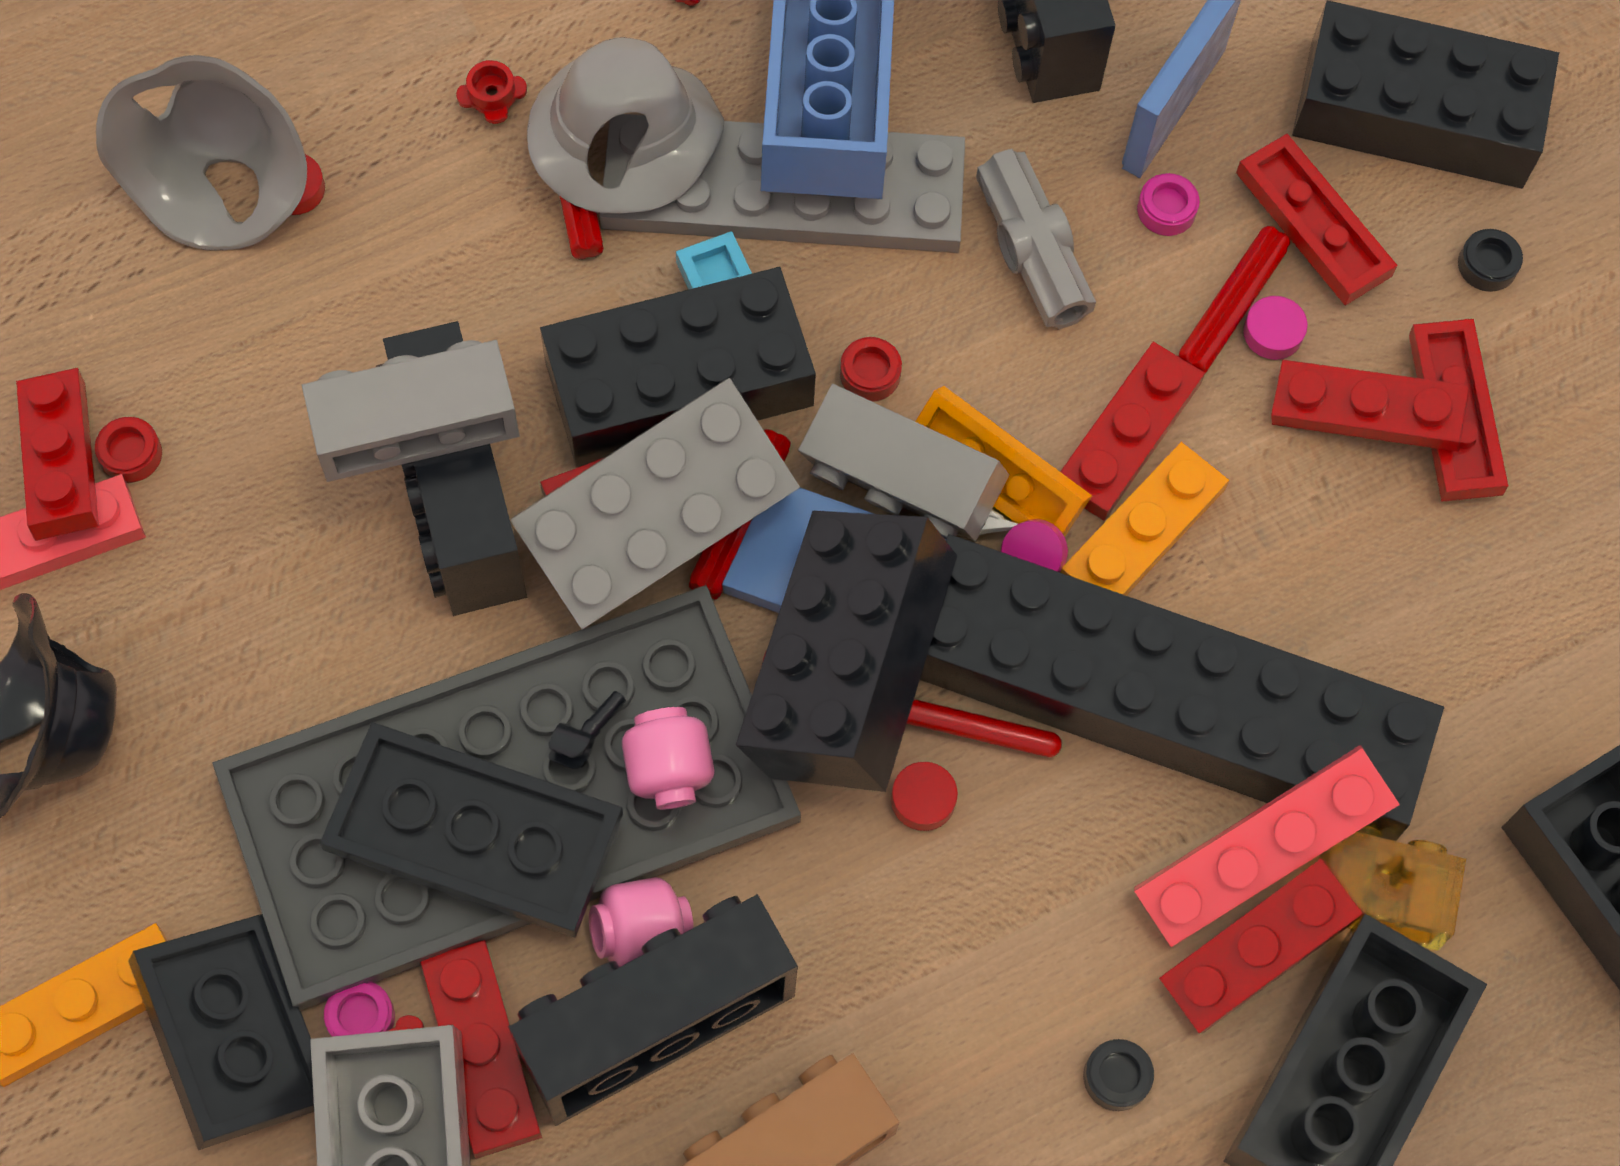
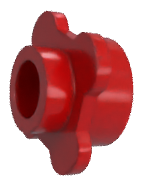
(491, 76)

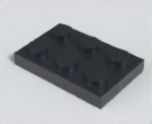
(227, 1029)

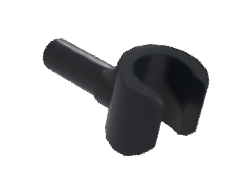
(573, 746)

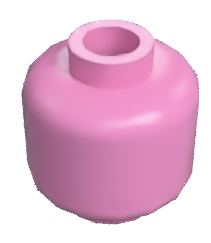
(667, 757)
(633, 915)

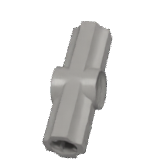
(1035, 239)

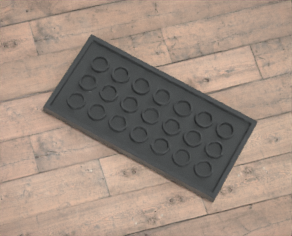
(358, 925)

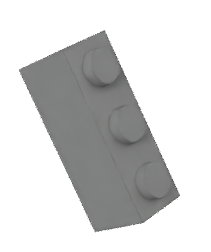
(410, 409)
(902, 464)

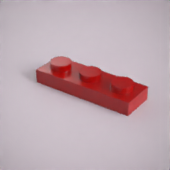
(1316, 219)
(1452, 354)
(1370, 405)
(1132, 427)
(56, 454)
(1262, 946)
(496, 1090)

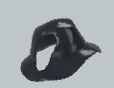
(62, 693)

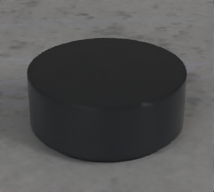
(1490, 260)
(1118, 1075)

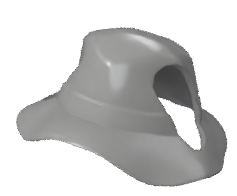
(616, 80)
(210, 119)

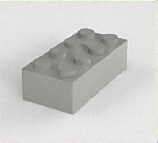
(655, 503)
(391, 1098)

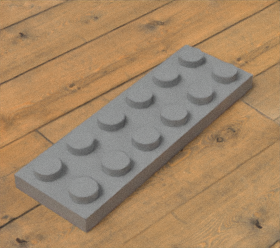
(915, 213)

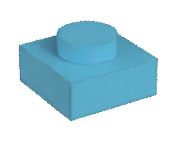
(712, 261)

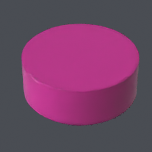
(1168, 204)
(1275, 327)
(1037, 543)
(359, 1011)

